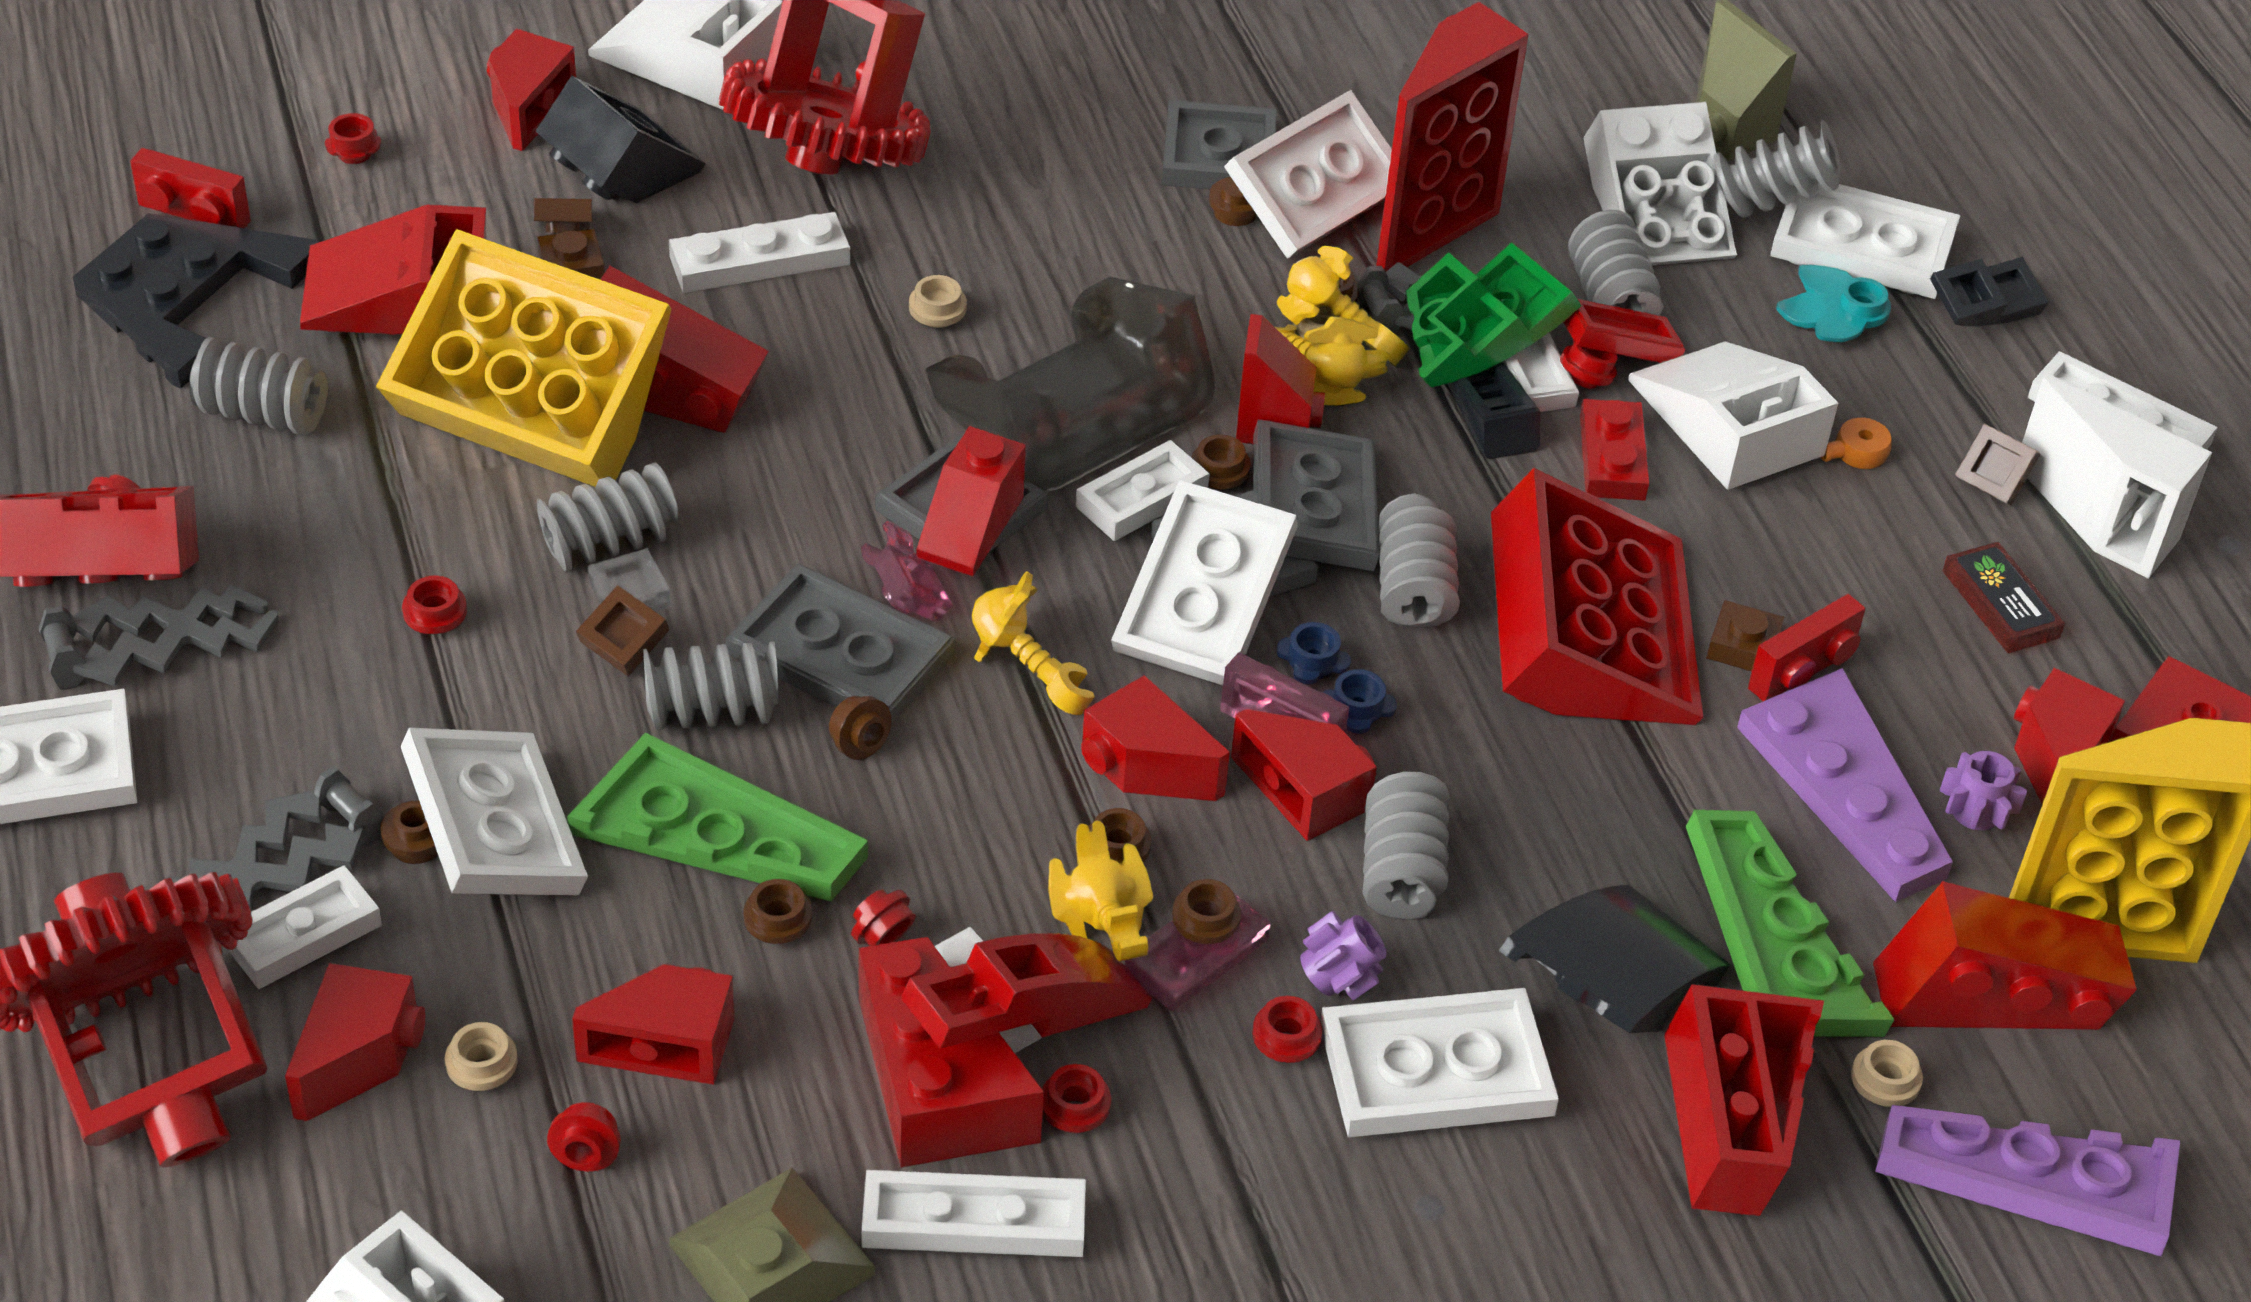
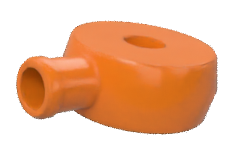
(1860, 444)

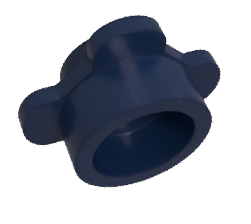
(1313, 652)
(1366, 698)

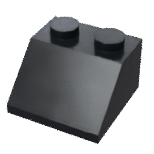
(614, 144)

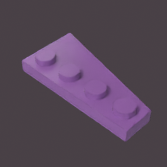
(1847, 776)
(2065, 1181)

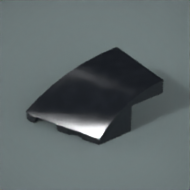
(1618, 956)

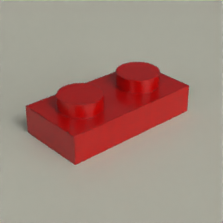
(189, 189)
(1614, 449)
(1807, 648)

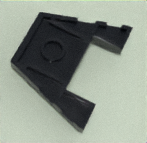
(171, 268)

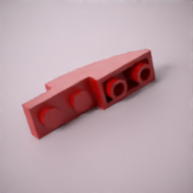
(1021, 981)

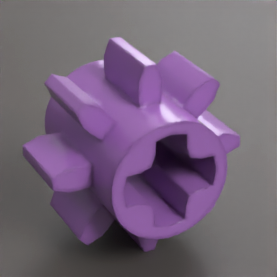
(1983, 790)
(1343, 955)

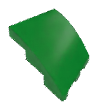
(1483, 318)

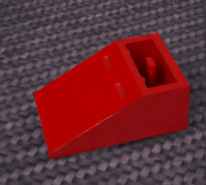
(380, 271)

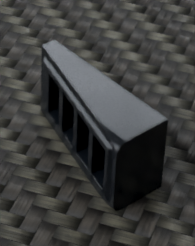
(1498, 414)

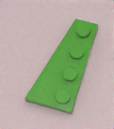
(709, 819)
(1773, 930)

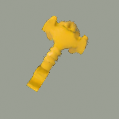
(1315, 284)
(1339, 357)
(1002, 622)
(1102, 892)

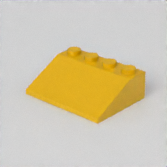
(528, 359)
(2145, 835)

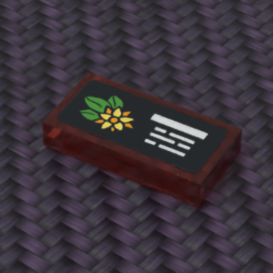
(2003, 597)

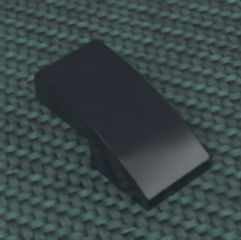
(1989, 294)

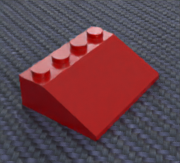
(1452, 135)
(1592, 608)

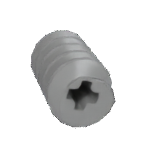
(1780, 171)
(1614, 263)
(258, 389)
(607, 514)
(1417, 562)
(711, 685)
(1406, 845)

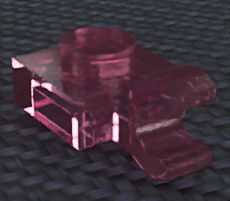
(907, 580)

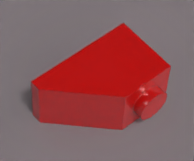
(526, 80)
(1275, 382)
(973, 500)
(2059, 721)
(1153, 745)
(1304, 768)
(659, 1024)
(352, 1038)

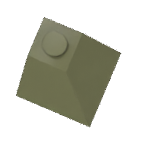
(1743, 80)
(773, 1248)

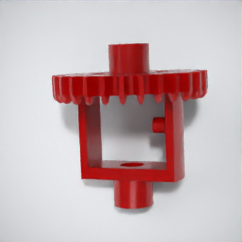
(825, 118)
(121, 941)

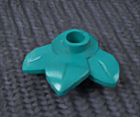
(1836, 304)

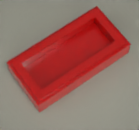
(1624, 332)

